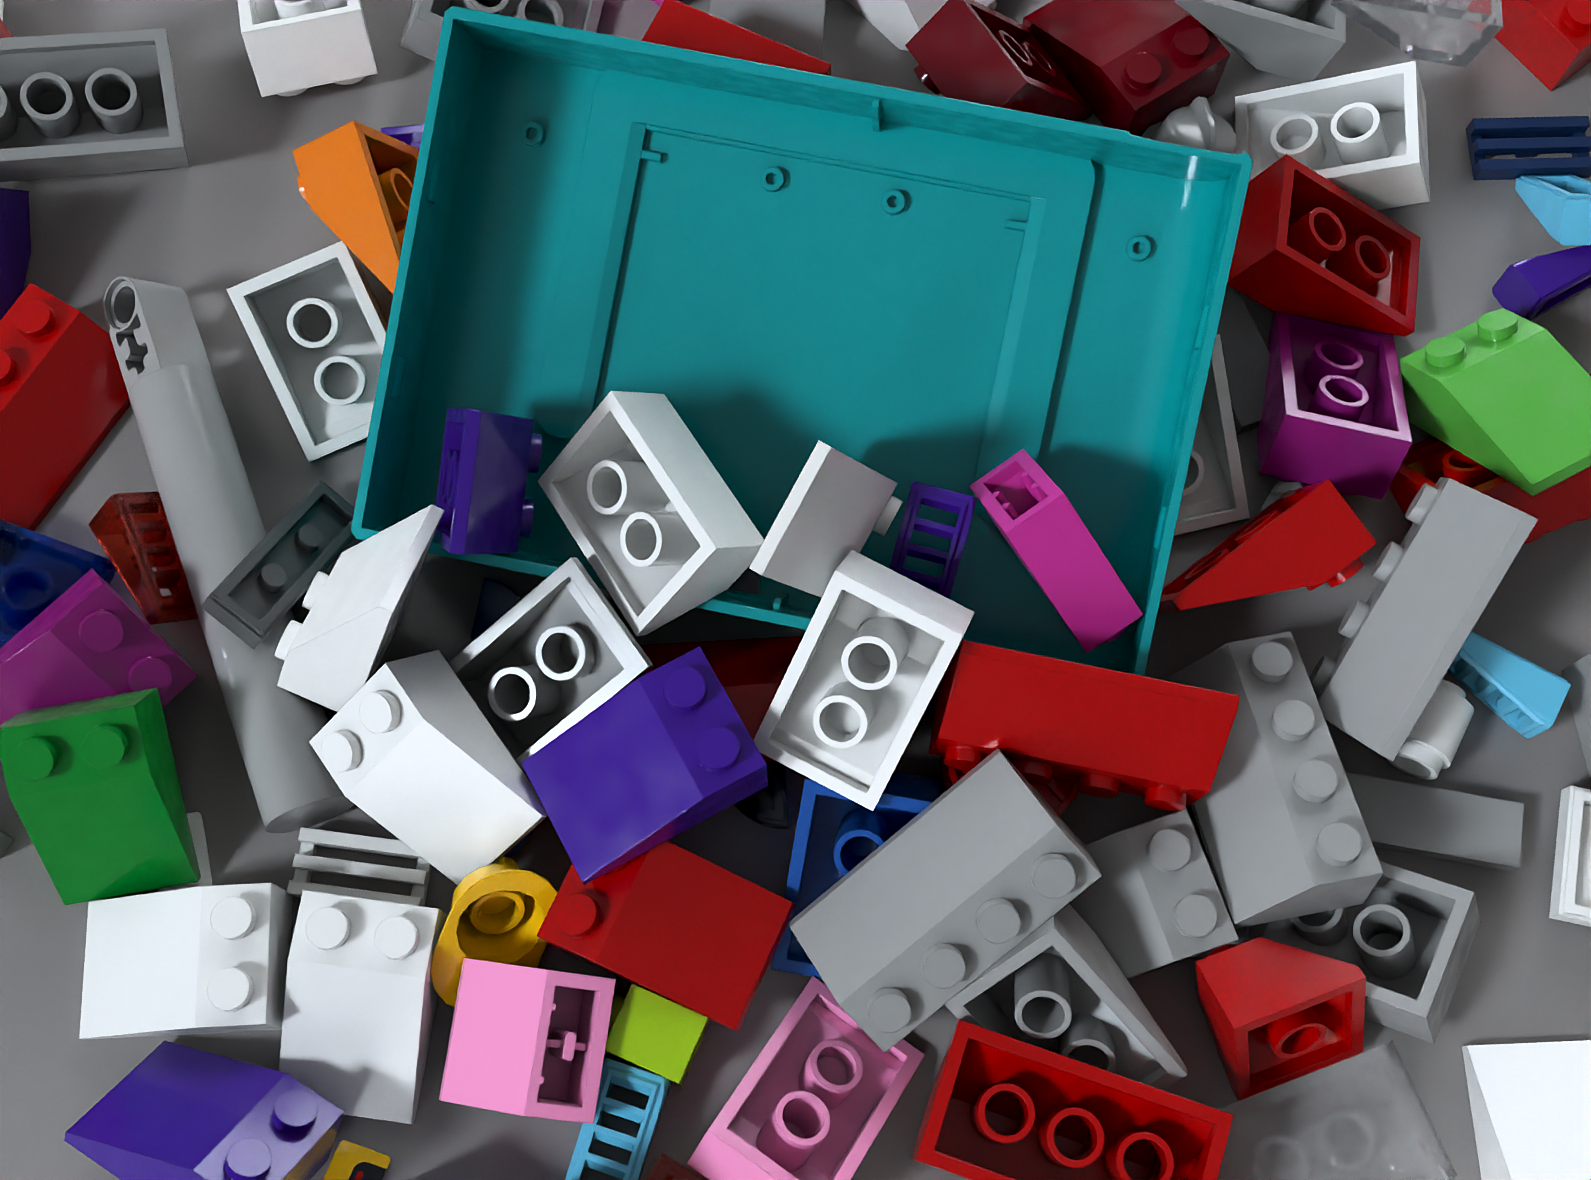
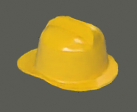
(491, 920)

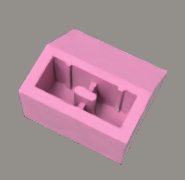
(528, 1041)

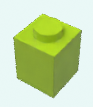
(655, 1033)

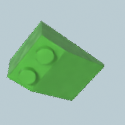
(1504, 399)

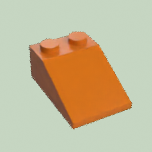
(361, 191)

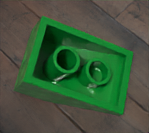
(100, 795)

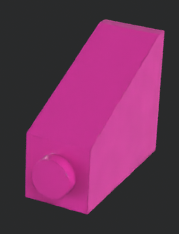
(1057, 550)

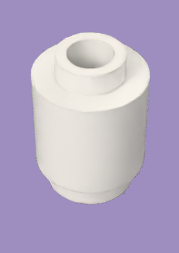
(1436, 733)

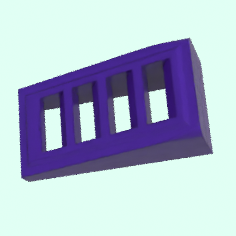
(1544, 281)
(944, 500)

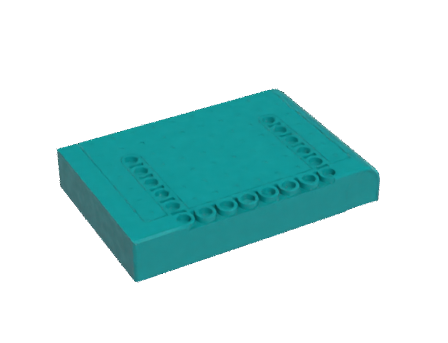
(800, 274)

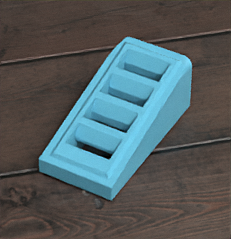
(1560, 205)
(1510, 685)
(634, 1079)

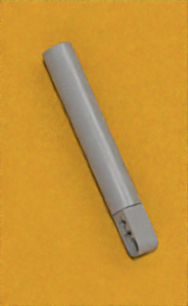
(214, 530)

